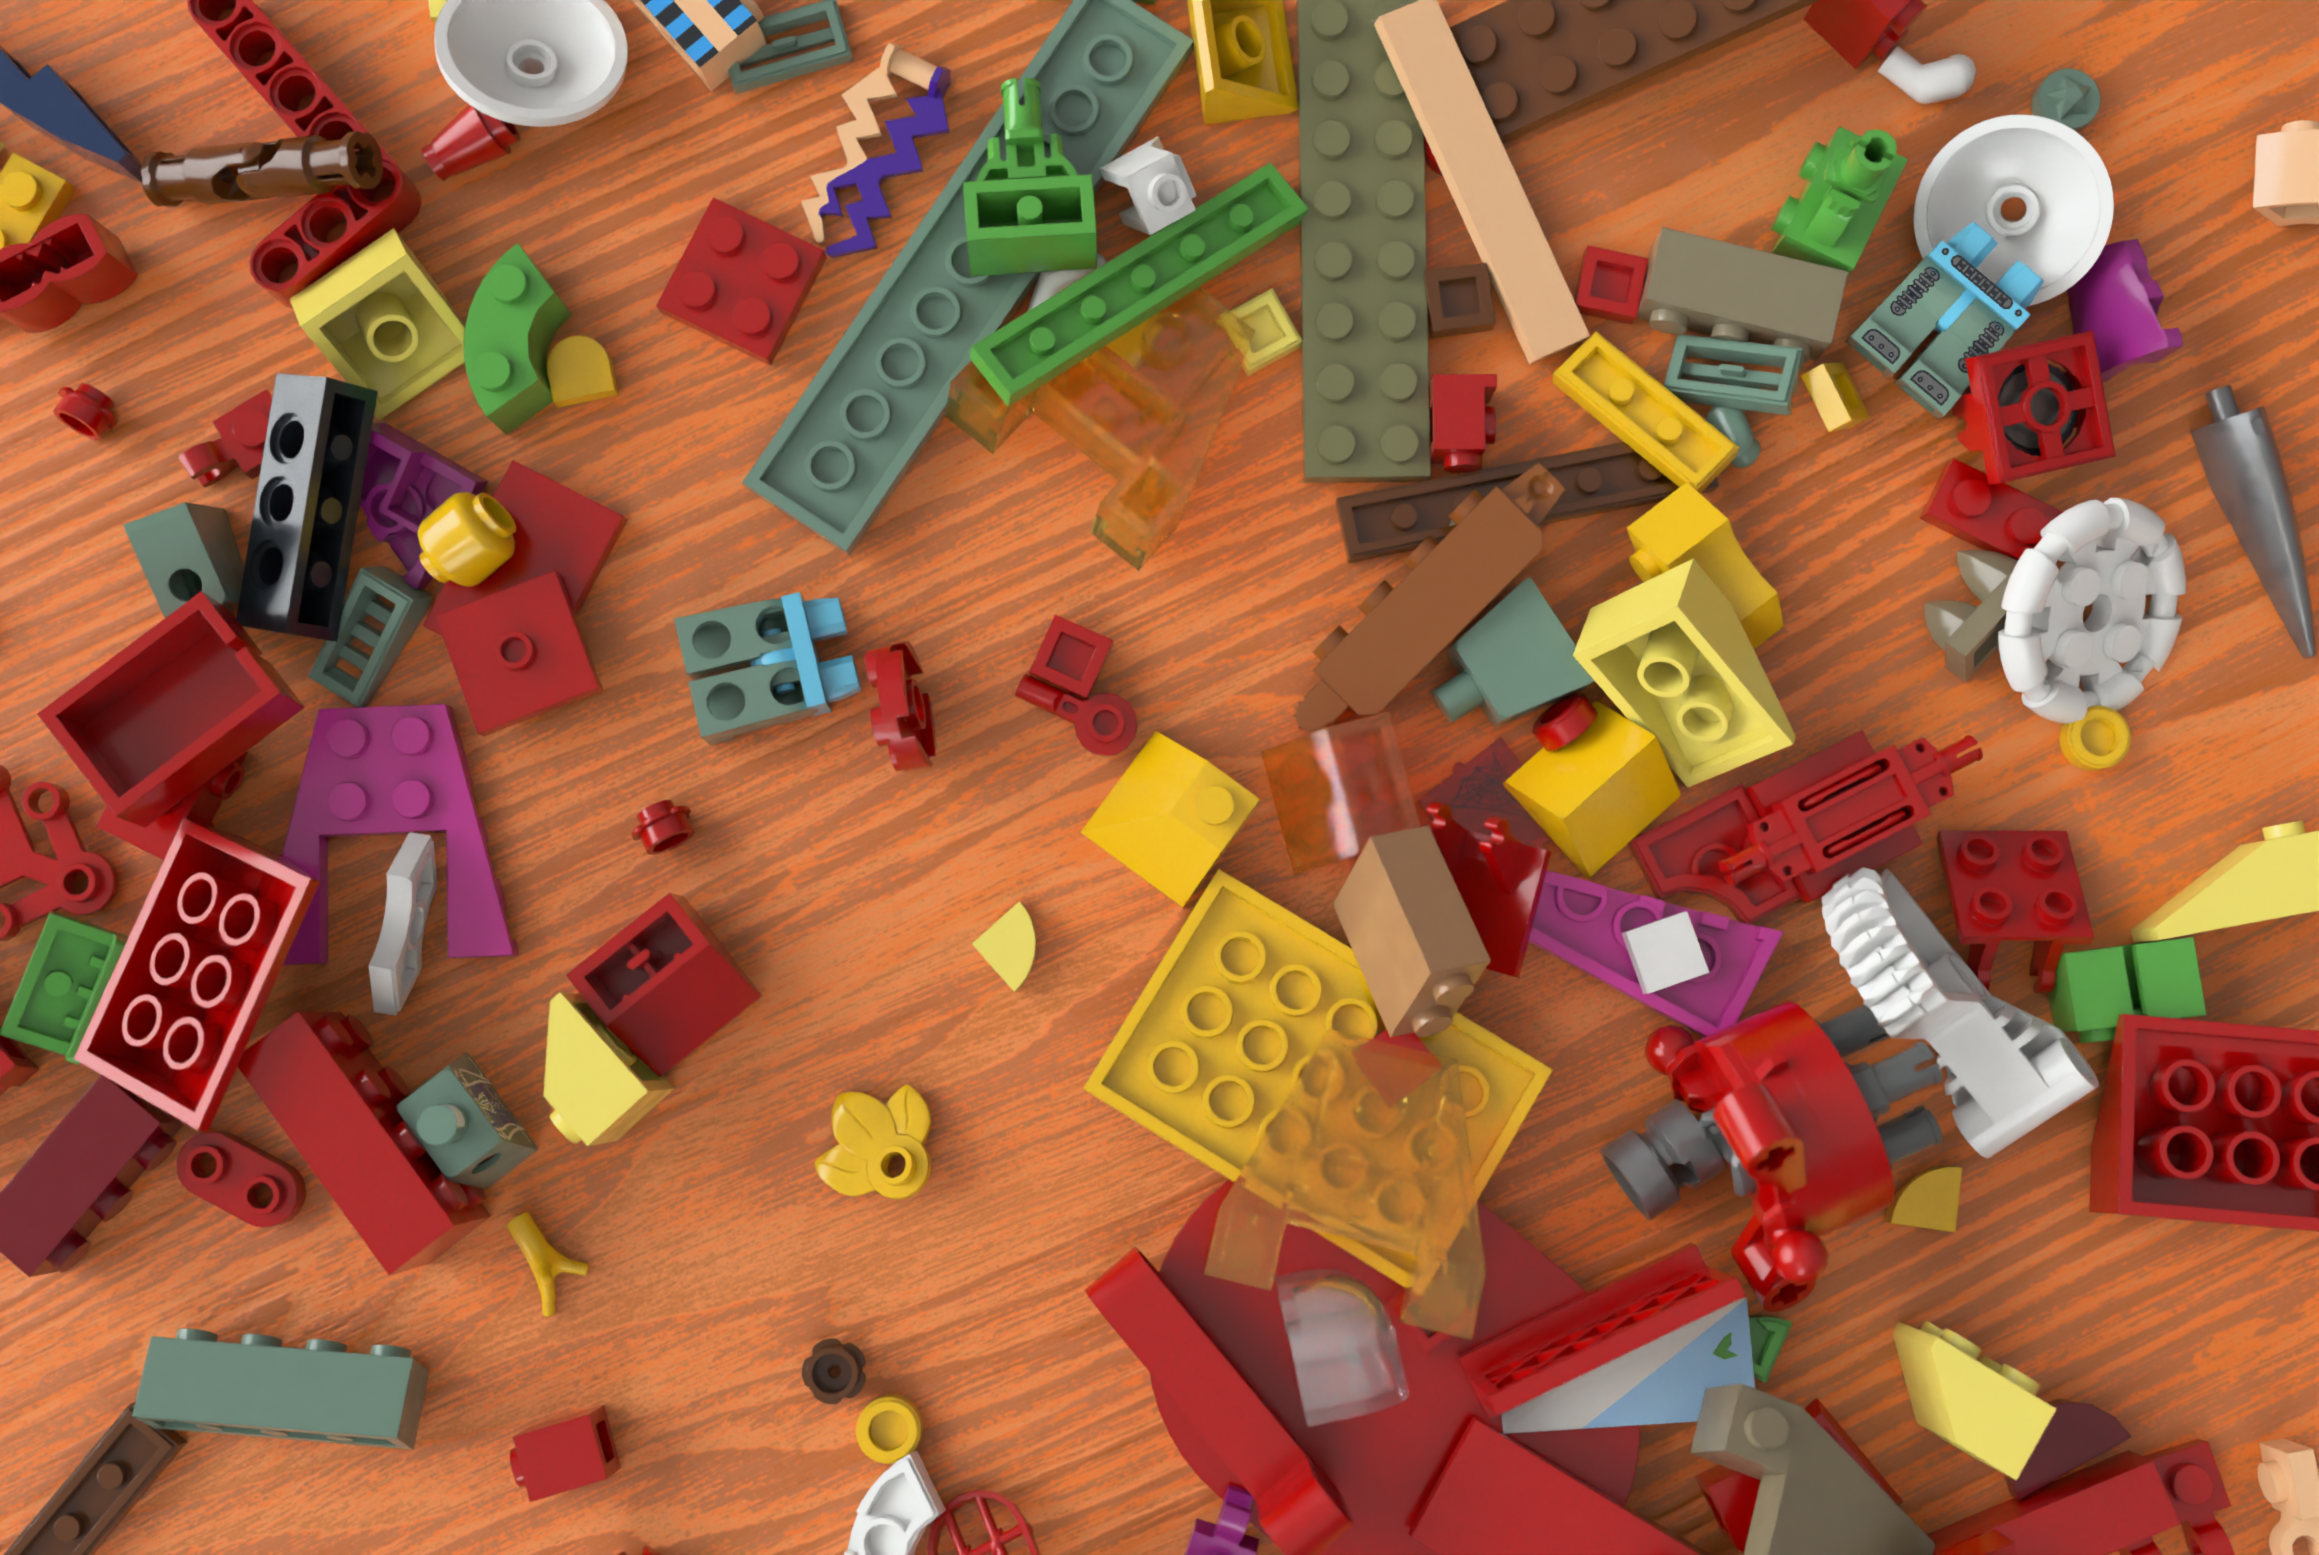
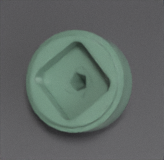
(2067, 98)

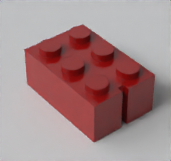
(170, 710)

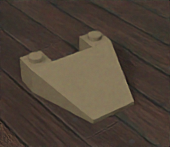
(1809, 1489)

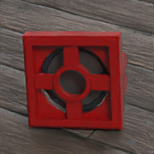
(2027, 408)

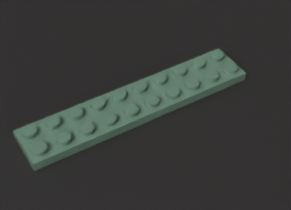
(915, 333)

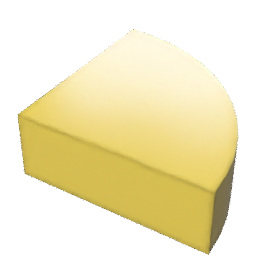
(1010, 946)

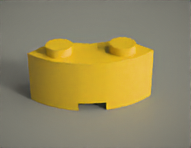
(1692, 528)

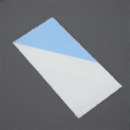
(1650, 1384)

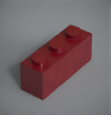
(81, 1177)

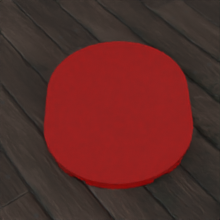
(1395, 1455)

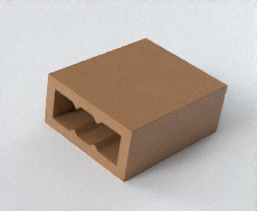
(1410, 932)

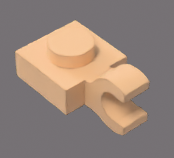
(2291, 1486)

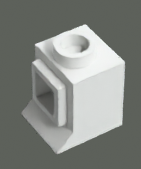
(1156, 185)

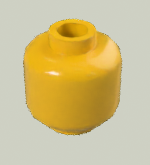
(466, 539)

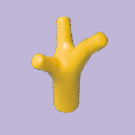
(542, 1259)

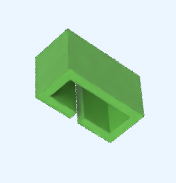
(2125, 979)

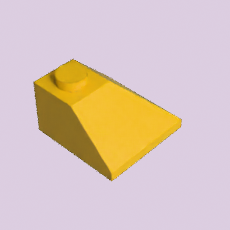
(1171, 817)

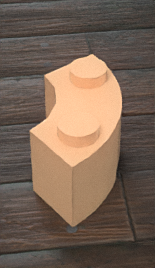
(2288, 174)

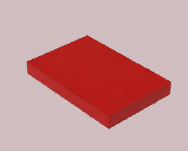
(553, 532)

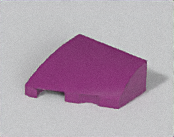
(2122, 309)
(403, 487)

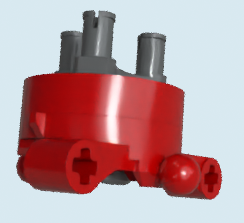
(1799, 1130)

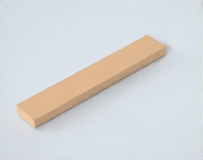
(1481, 179)

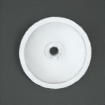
(532, 57)
(2028, 159)

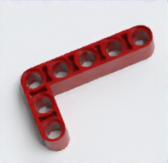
(282, 85)
(1291, 1491)

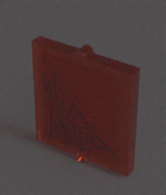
(1478, 792)

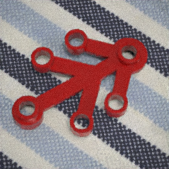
(21, 860)

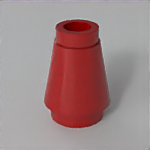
(469, 142)

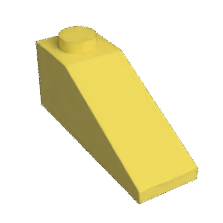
(2245, 887)

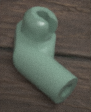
(1736, 427)

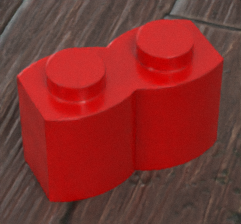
(59, 271)

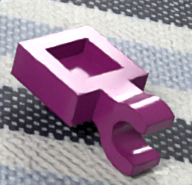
(1228, 1533)

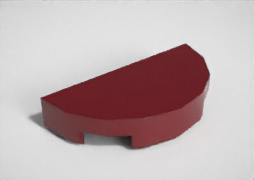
(2070, 1439)

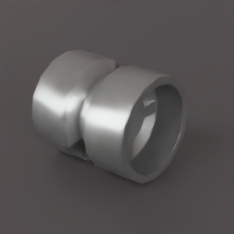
(1662, 1159)

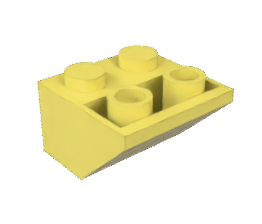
(1970, 1402)

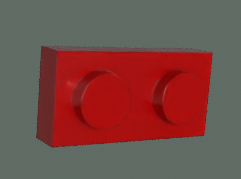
(1984, 514)

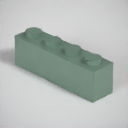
(282, 1390)

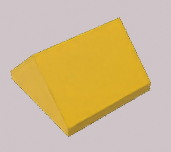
(1242, 59)
(1597, 789)

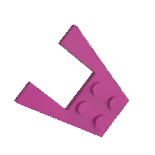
(394, 776)

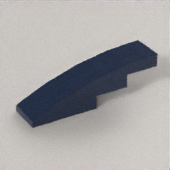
(63, 115)

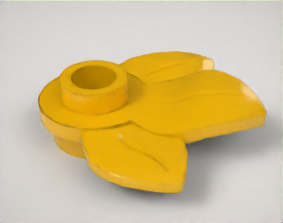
(873, 1135)

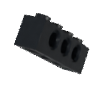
(306, 506)

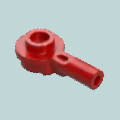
(1102, 723)

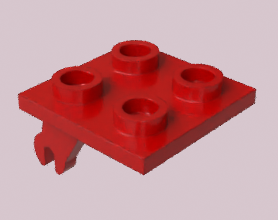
(1496, 881)
(2014, 891)

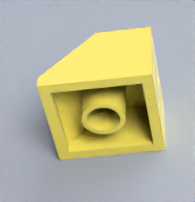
(383, 323)
(594, 1076)

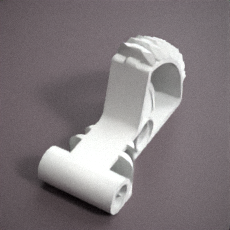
(1999, 1060)

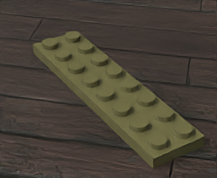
(1360, 253)

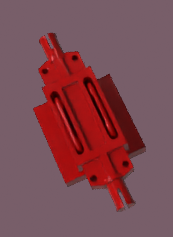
(1844, 811)

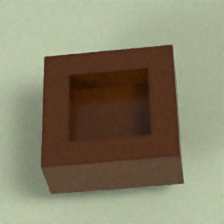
(1459, 300)

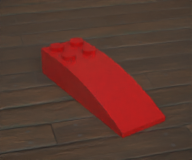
(1515, 1502)

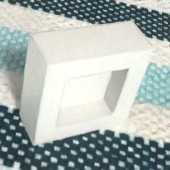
(1665, 952)

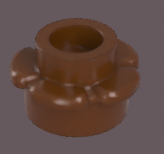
(830, 1388)

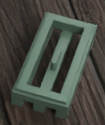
(800, 64)
(1730, 396)

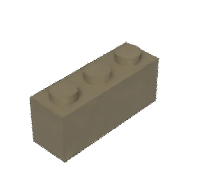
(1740, 293)

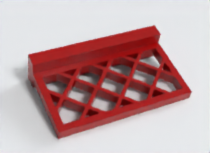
(1596, 1329)

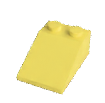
(1685, 673)

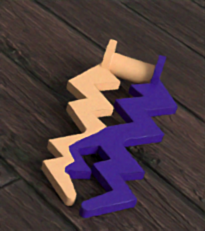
(869, 173)

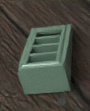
(387, 645)

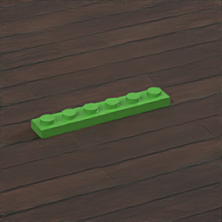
(1137, 284)

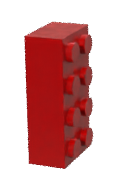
(347, 1127)

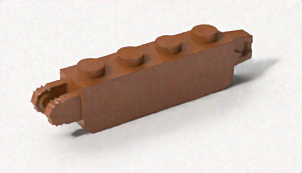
(1433, 602)

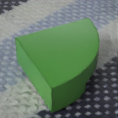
(1767, 1339)

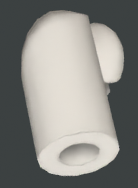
(1929, 81)

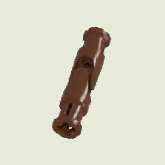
(262, 169)

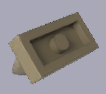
(1968, 631)

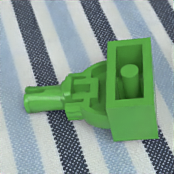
(1841, 199)
(1030, 207)

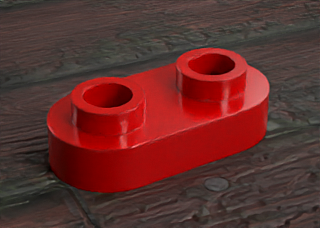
(237, 1177)

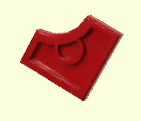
(1687, 854)

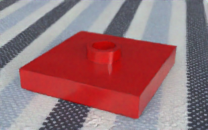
(518, 653)

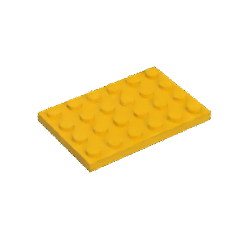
(1239, 1021)

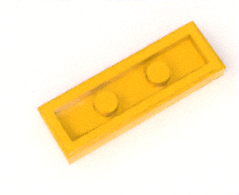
(1644, 414)

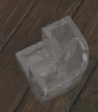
(1340, 1345)

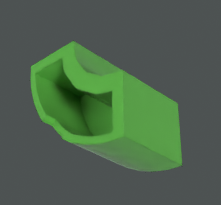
(510, 340)

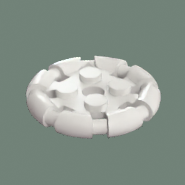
(2049, 605)

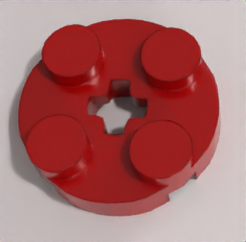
(904, 714)

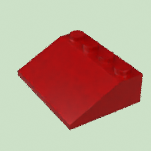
(197, 971)
(2209, 1124)

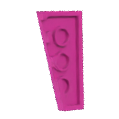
(1584, 928)

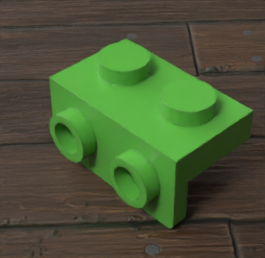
(63, 984)

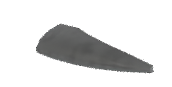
(2255, 496)

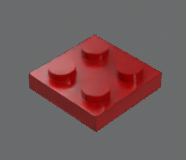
(741, 281)

